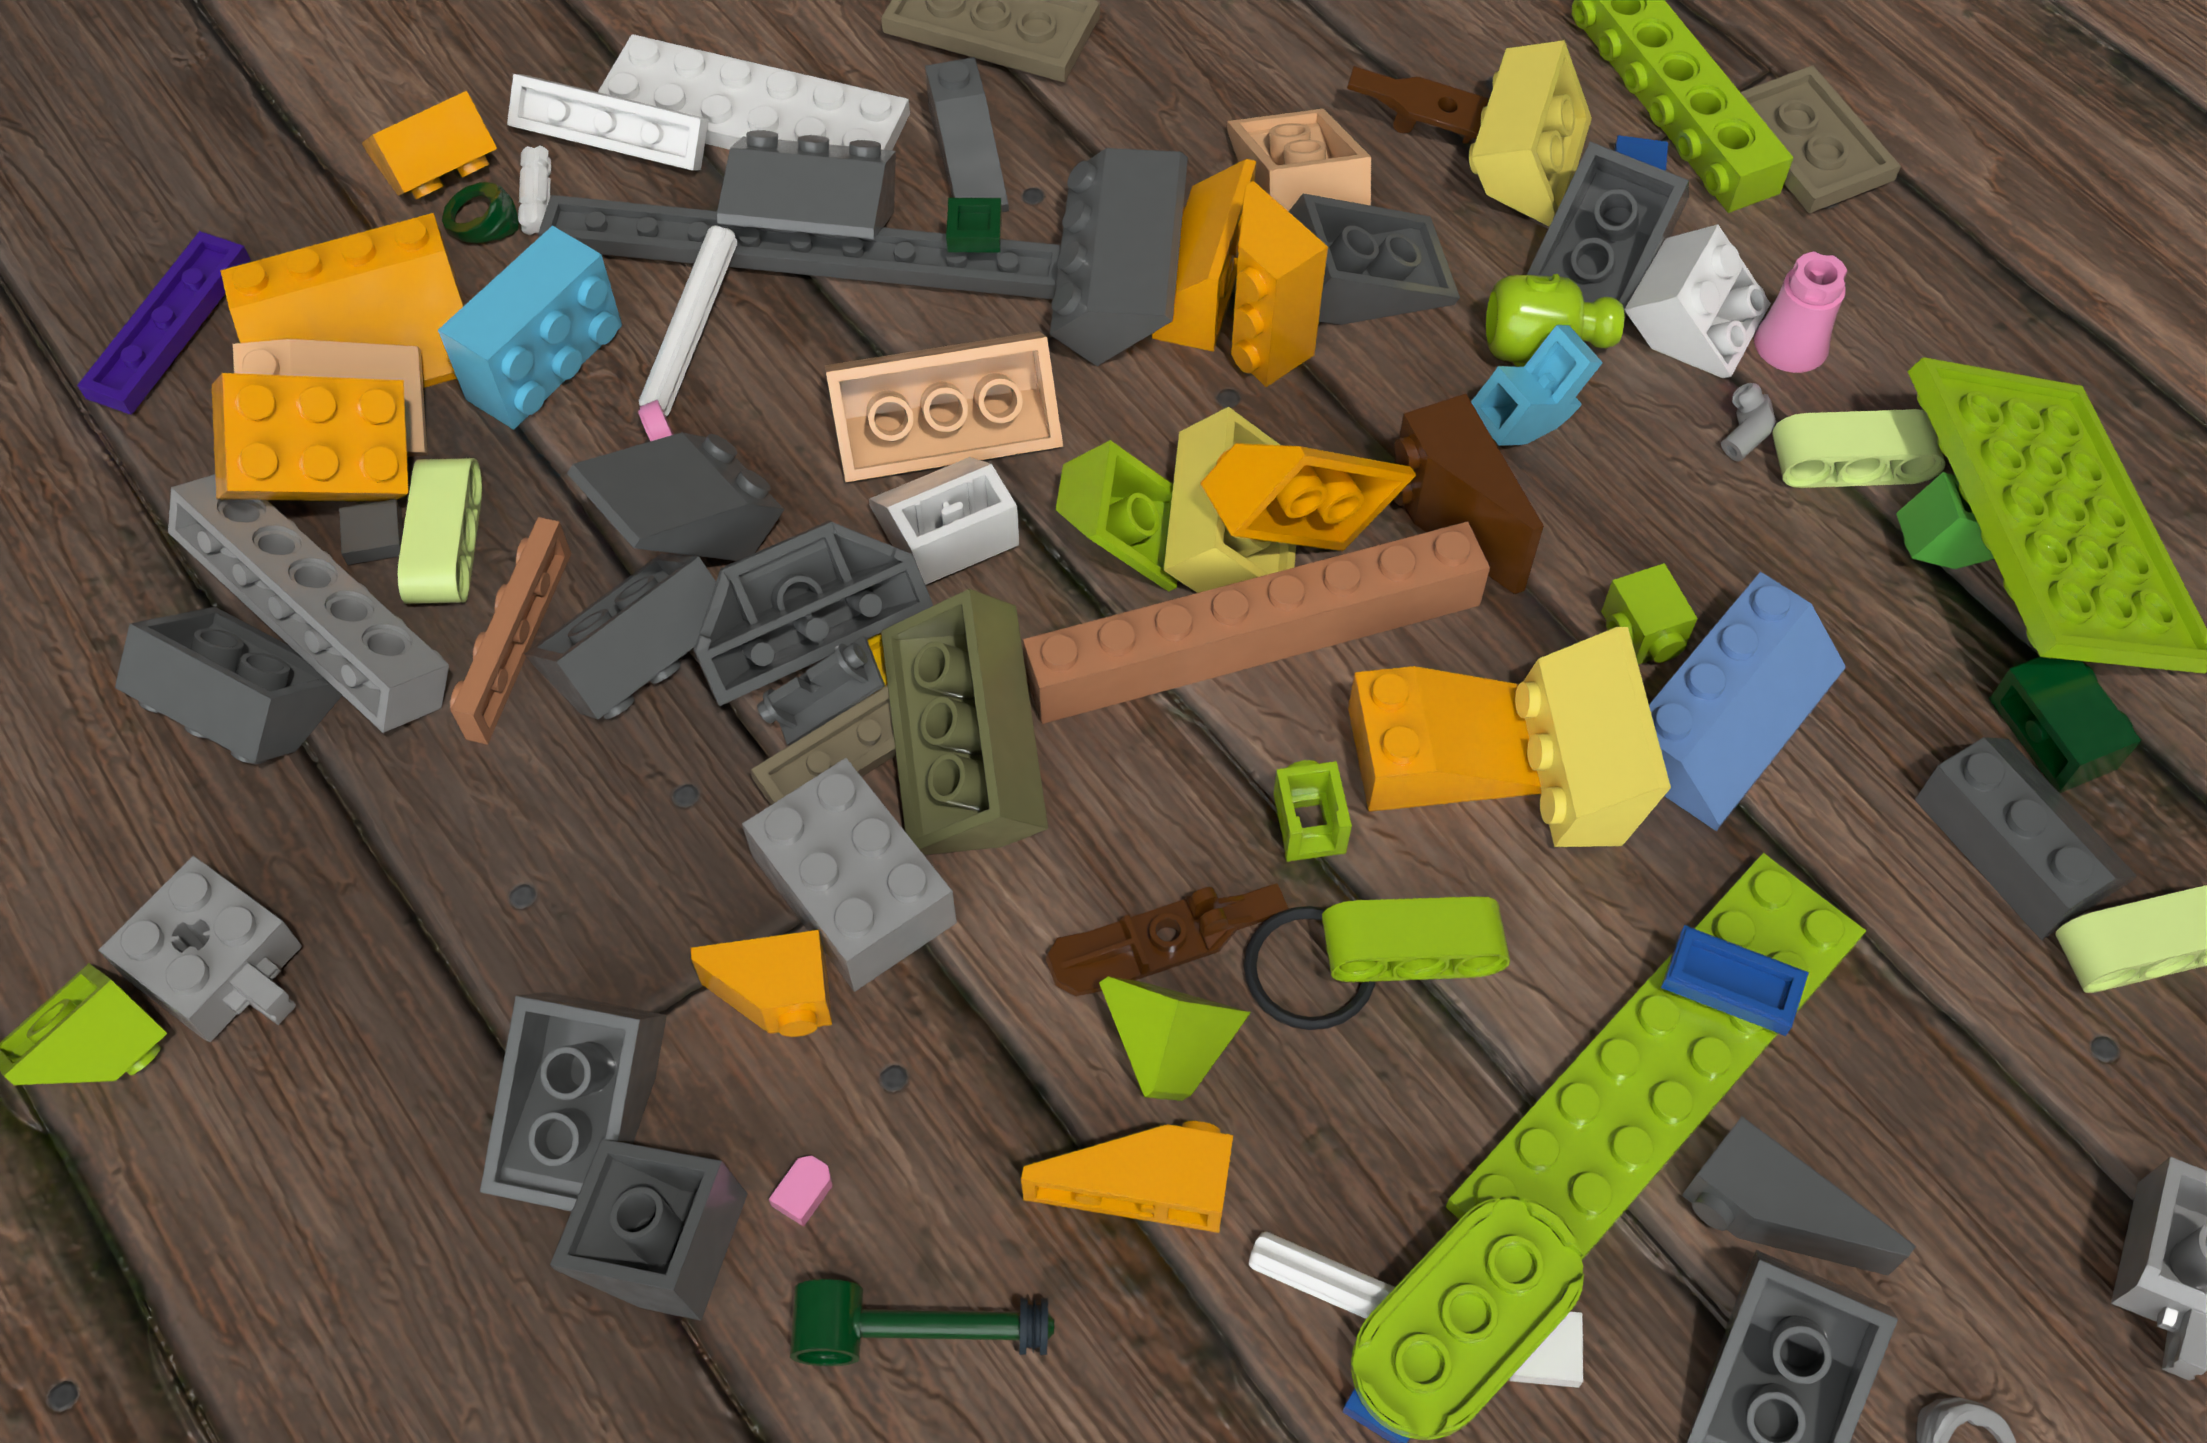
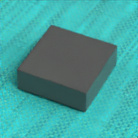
(371, 531)

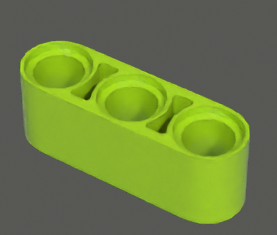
(1415, 939)

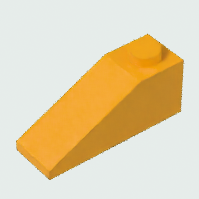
(1150, 1176)

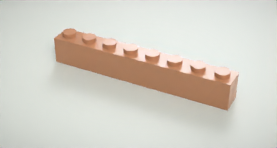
(1254, 622)

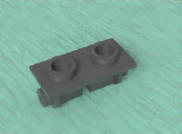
(823, 691)

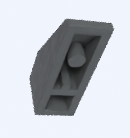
(964, 130)
(1783, 1203)

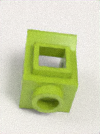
(1307, 785)

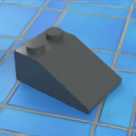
(1611, 224)
(1376, 260)
(681, 496)
(565, 1083)
(1792, 1360)

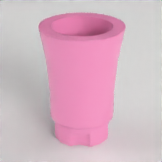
(1801, 320)

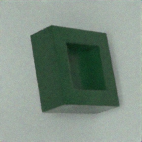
(974, 225)

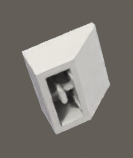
(1699, 302)
(950, 517)

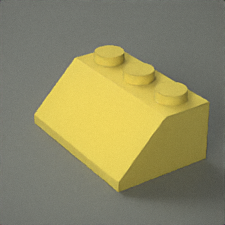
(1532, 130)
(1198, 542)
(1592, 741)

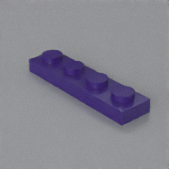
(162, 324)

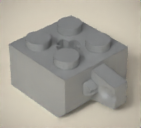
(205, 951)
(2166, 1263)

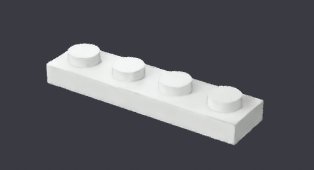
(607, 122)

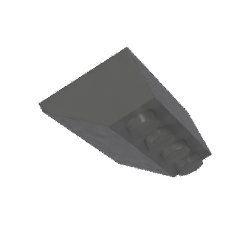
(1119, 250)

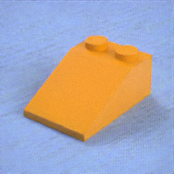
(1438, 738)

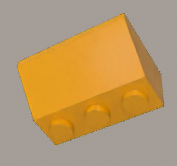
(1208, 257)
(1275, 289)
(1301, 493)

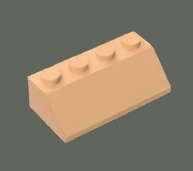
(944, 406)

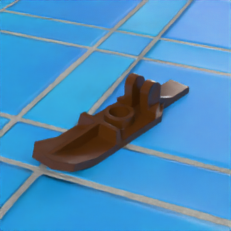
(1422, 101)
(1134, 950)

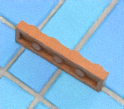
(517, 617)

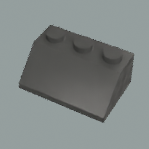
(808, 185)
(627, 636)
(225, 682)
(2022, 835)

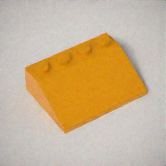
(356, 289)

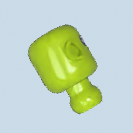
(1528, 308)

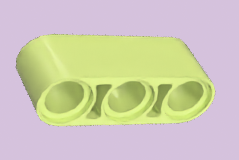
(1857, 448)
(440, 531)
(2137, 940)

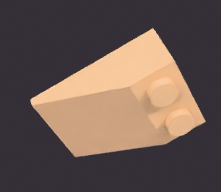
(1303, 155)
(345, 360)

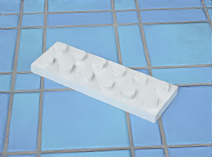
(752, 96)

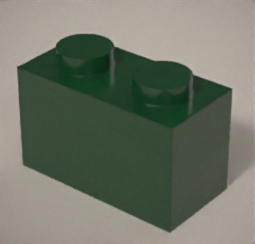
(2064, 720)

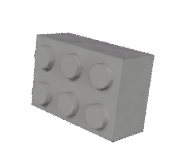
(850, 873)

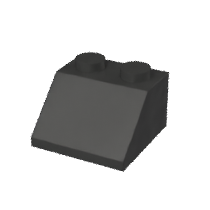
(651, 1227)

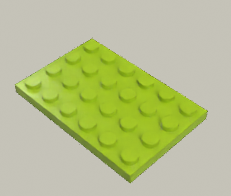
(2061, 518)

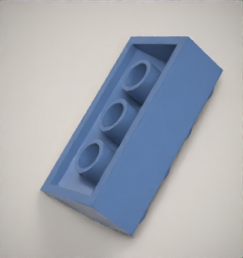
(1742, 698)

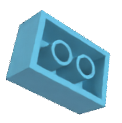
(532, 327)

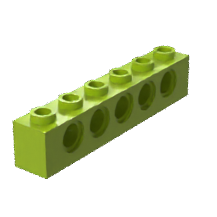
(1688, 98)

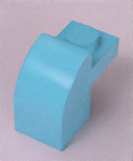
(1541, 396)

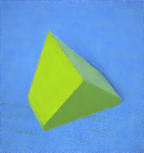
(1169, 1034)

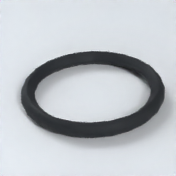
(1271, 1007)

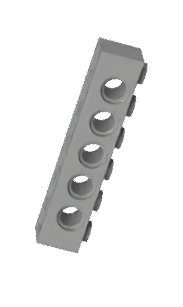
(310, 603)

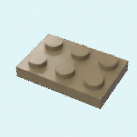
(1829, 142)

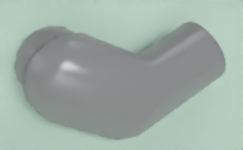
(1754, 418)

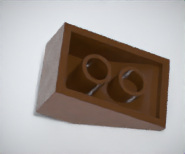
(1469, 481)

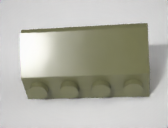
(963, 726)

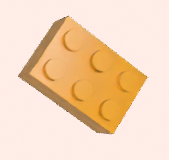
(309, 438)

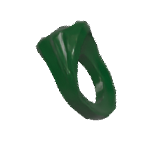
(496, 223)

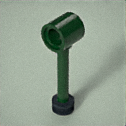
(832, 1322)

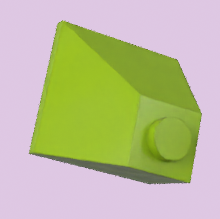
(1119, 507)
(81, 1035)

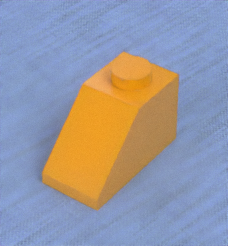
(770, 980)

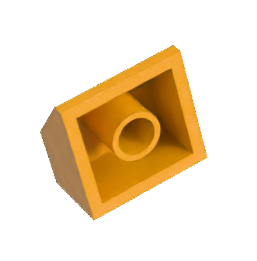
(431, 145)

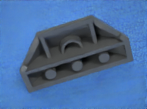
(801, 603)

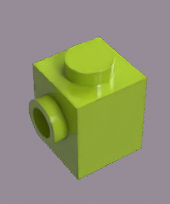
(1652, 611)

